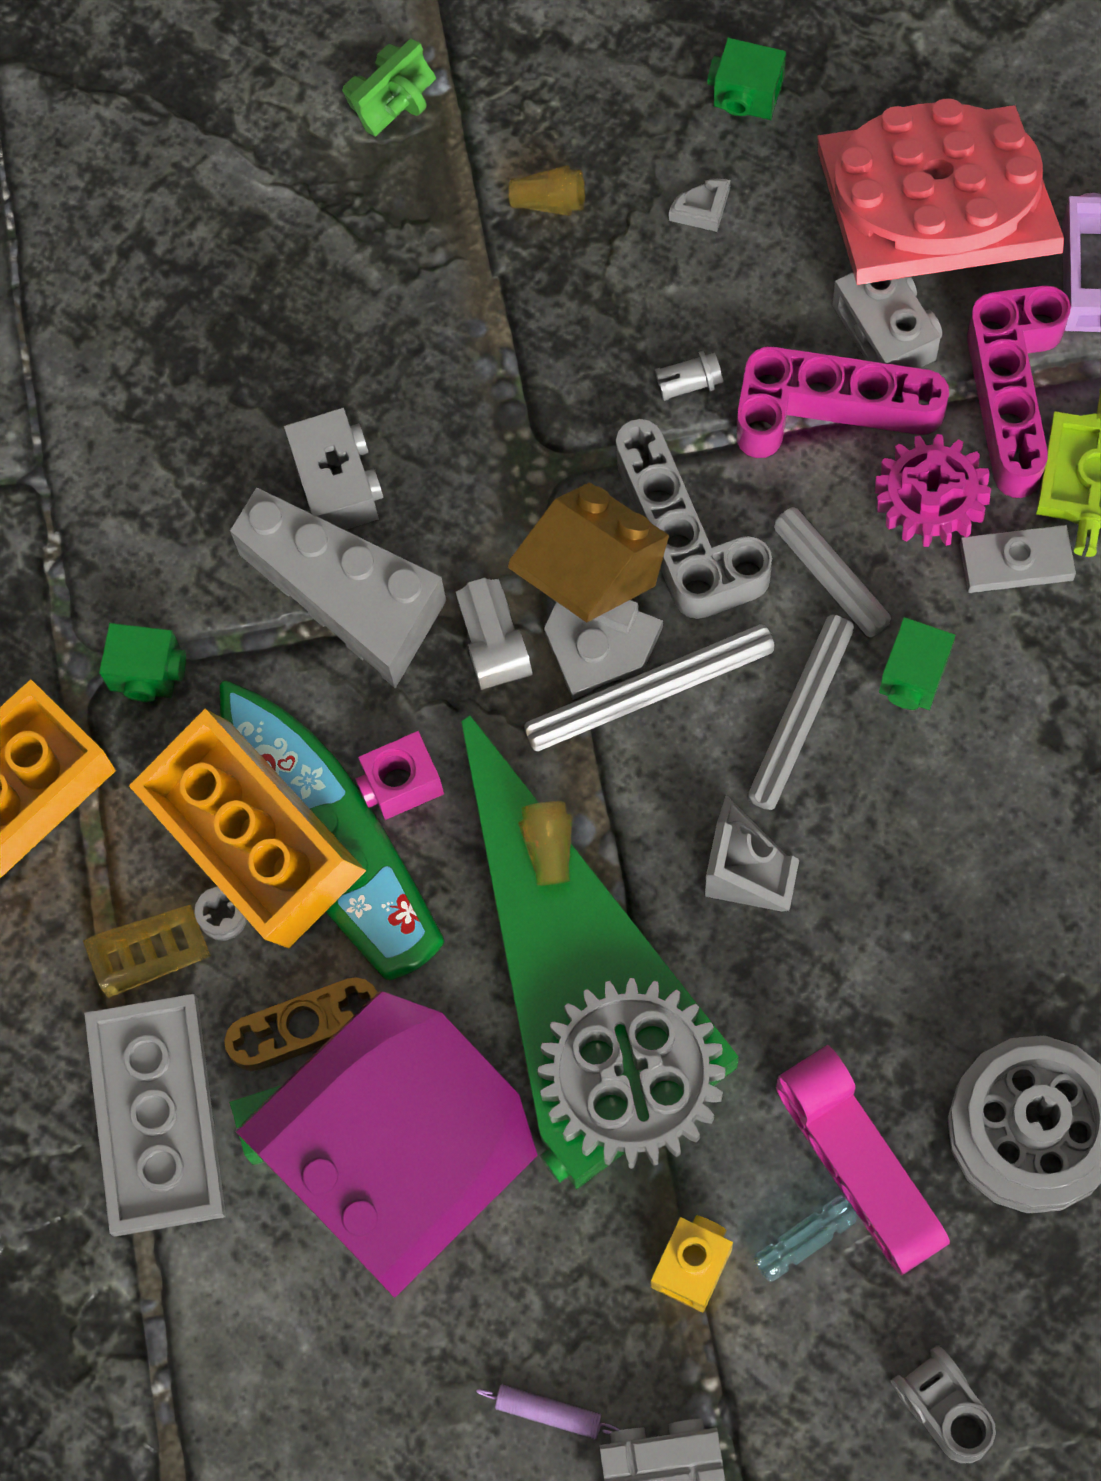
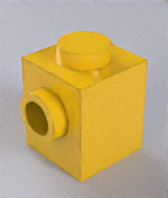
(692, 1262)

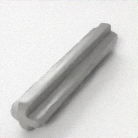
(832, 572)

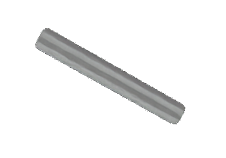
(800, 712)

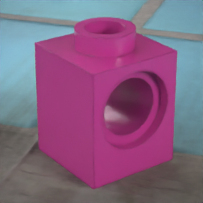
(405, 754)

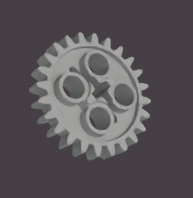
(680, 1060)

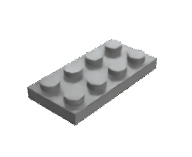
(154, 1115)

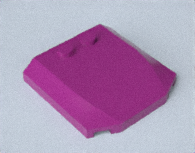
(394, 1136)

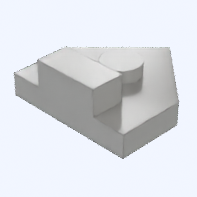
(603, 648)

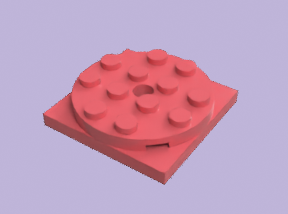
(938, 191)

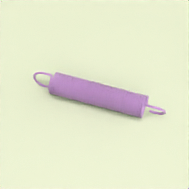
(547, 1411)

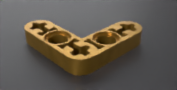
(324, 1002)

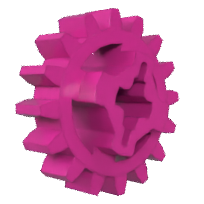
(958, 483)

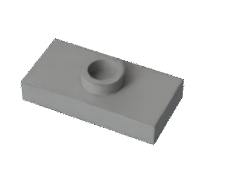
(1017, 559)

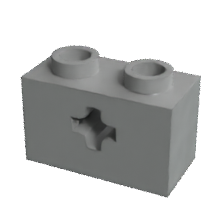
(327, 444)

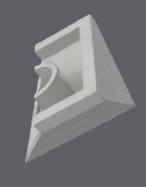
(748, 864)

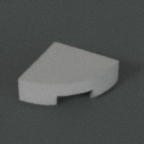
(701, 205)

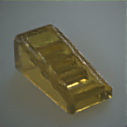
(140, 931)

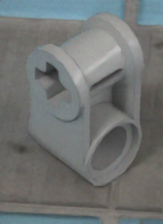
(945, 1403)

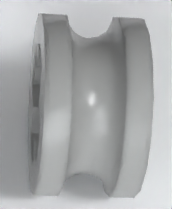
(228, 927)

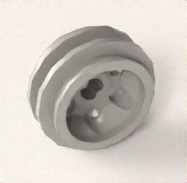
(976, 1139)

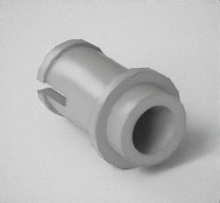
(689, 376)

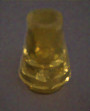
(549, 191)
(547, 837)

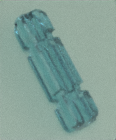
(805, 1238)

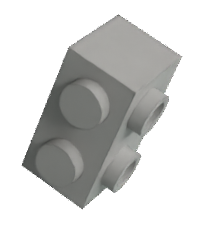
(888, 321)

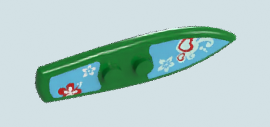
(384, 907)

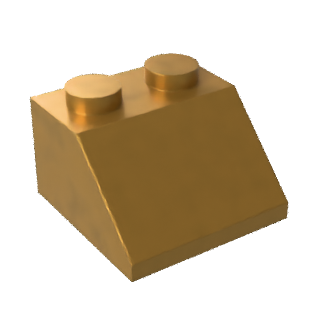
(591, 552)

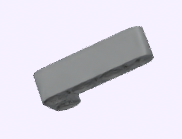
(679, 517)

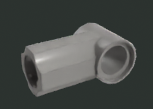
(495, 645)

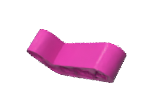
(1014, 393)
(839, 404)
(859, 1160)

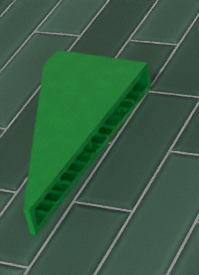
(557, 947)

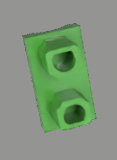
(391, 88)

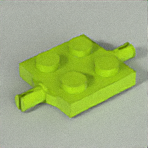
(1073, 476)

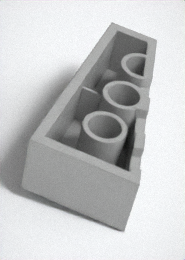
(344, 582)

